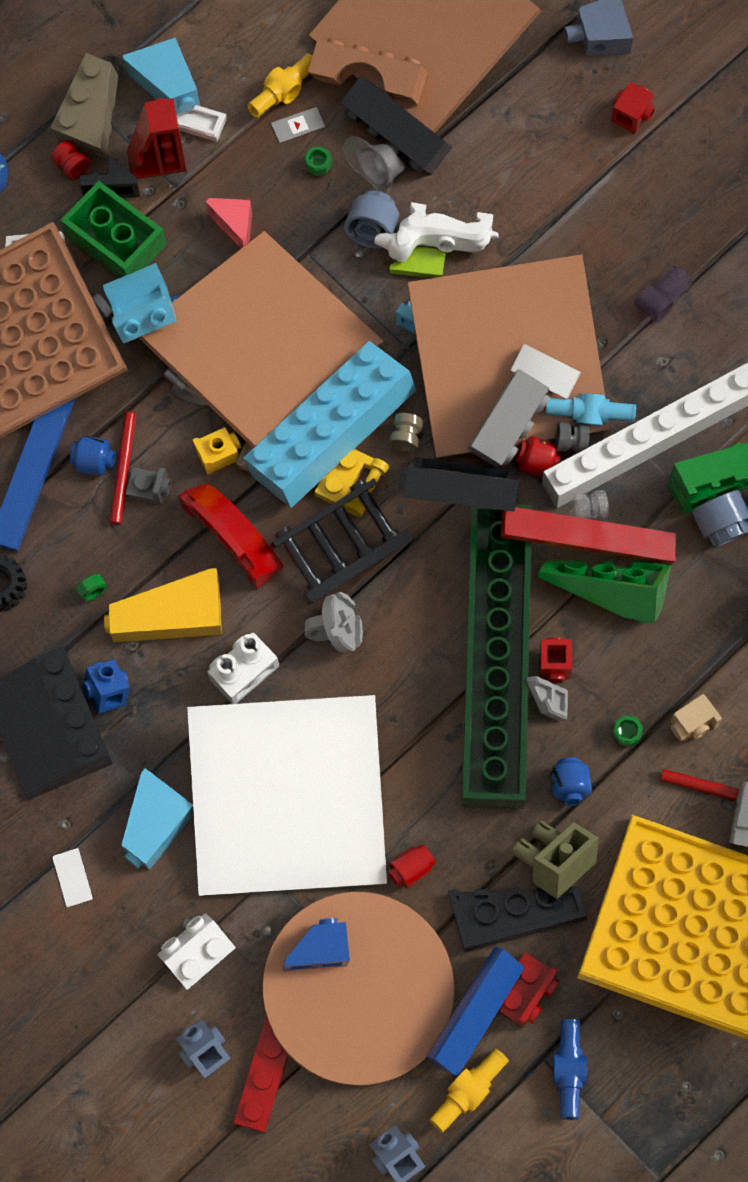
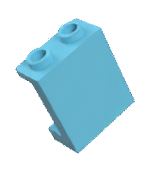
(140, 303)

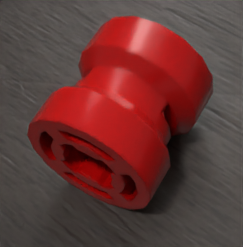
(68, 157)

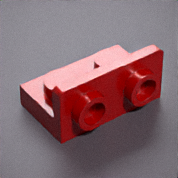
(528, 990)

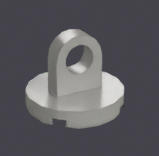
(336, 624)

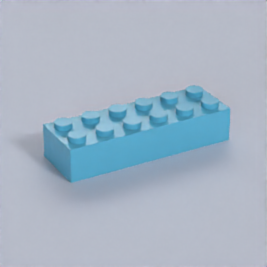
(330, 424)

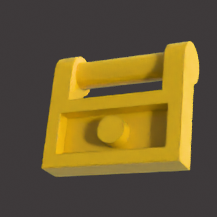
(345, 474)

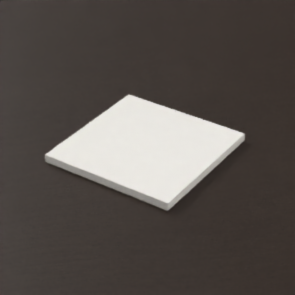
(287, 795)

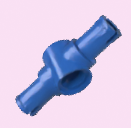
(570, 1069)

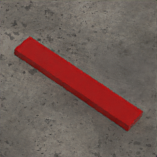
(589, 535)

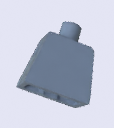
(601, 28)

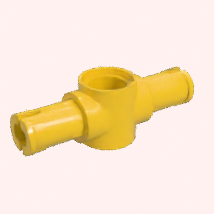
(280, 86)
(468, 1090)

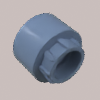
(371, 216)
(722, 518)

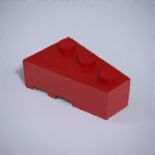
(156, 141)

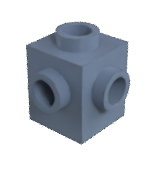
(202, 1048)
(396, 1155)

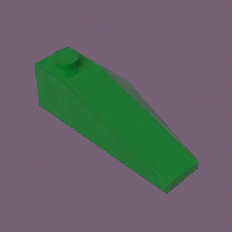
(626, 590)

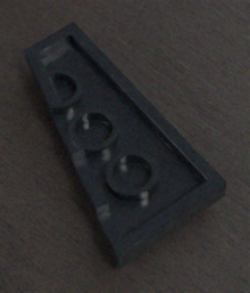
(502, 916)

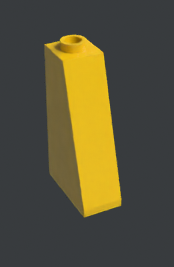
(169, 611)

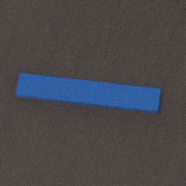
(31, 475)

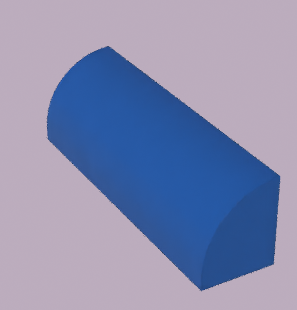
(475, 1012)

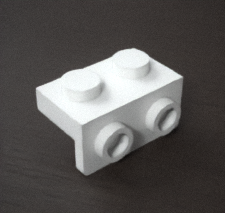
(195, 950)

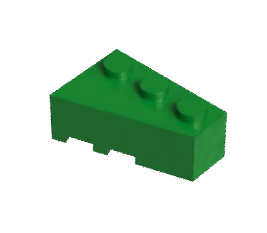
(709, 476)

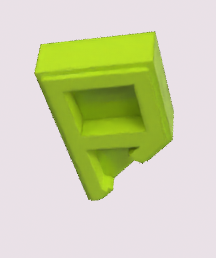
(422, 262)

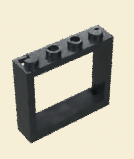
(460, 483)

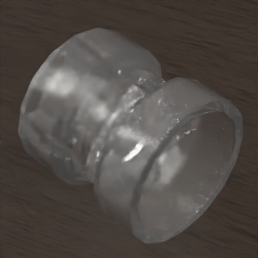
(592, 505)

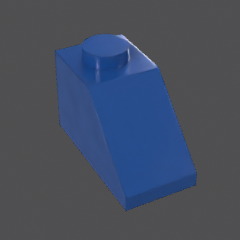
(321, 947)

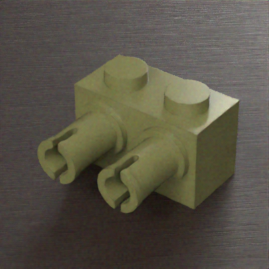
(564, 858)

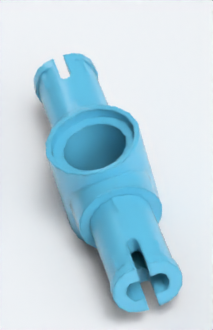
(591, 409)

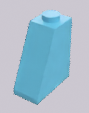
(163, 74)
(154, 820)

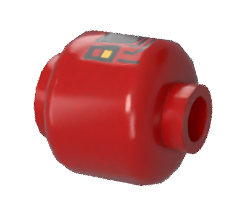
(536, 456)

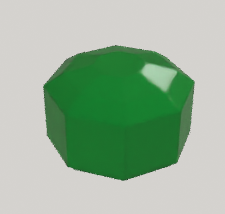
(318, 161)
(91, 587)
(627, 731)

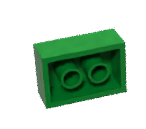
(113, 231)

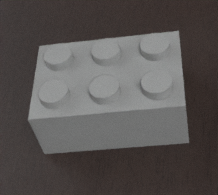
(509, 419)

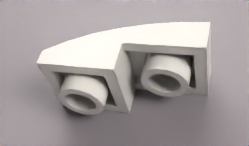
(547, 370)

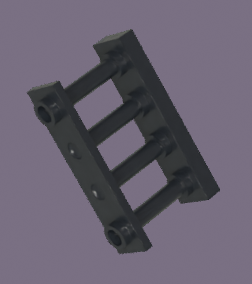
(341, 569)

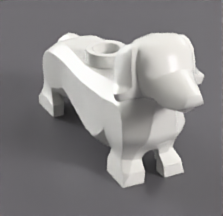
(438, 232)

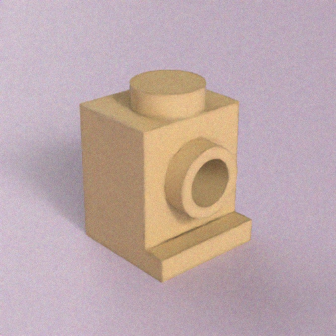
(695, 719)

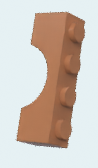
(336, 63)

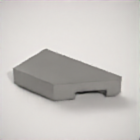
(550, 698)

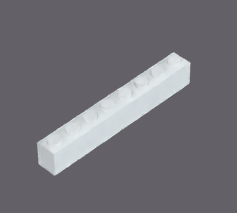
(647, 437)

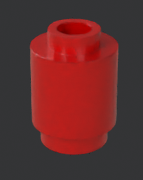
(411, 866)

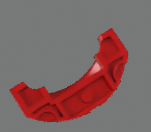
(233, 532)

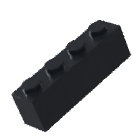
(396, 125)

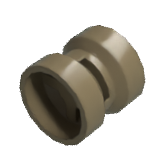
(406, 432)

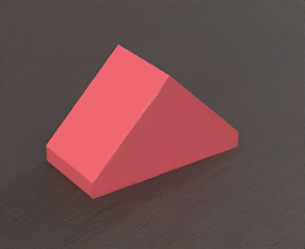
(232, 217)

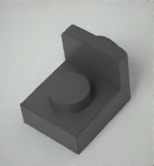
(148, 485)

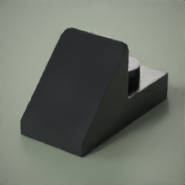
(117, 180)

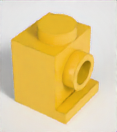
(213, 458)

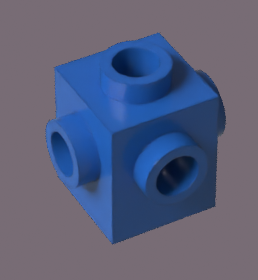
(106, 686)

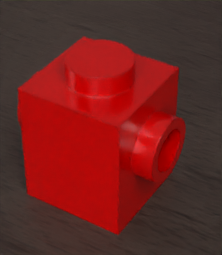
(632, 107)
(555, 659)

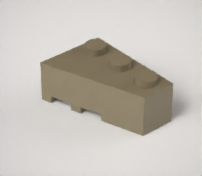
(88, 107)

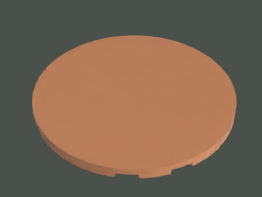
(366, 1017)

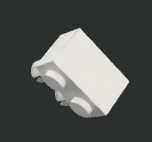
(242, 668)

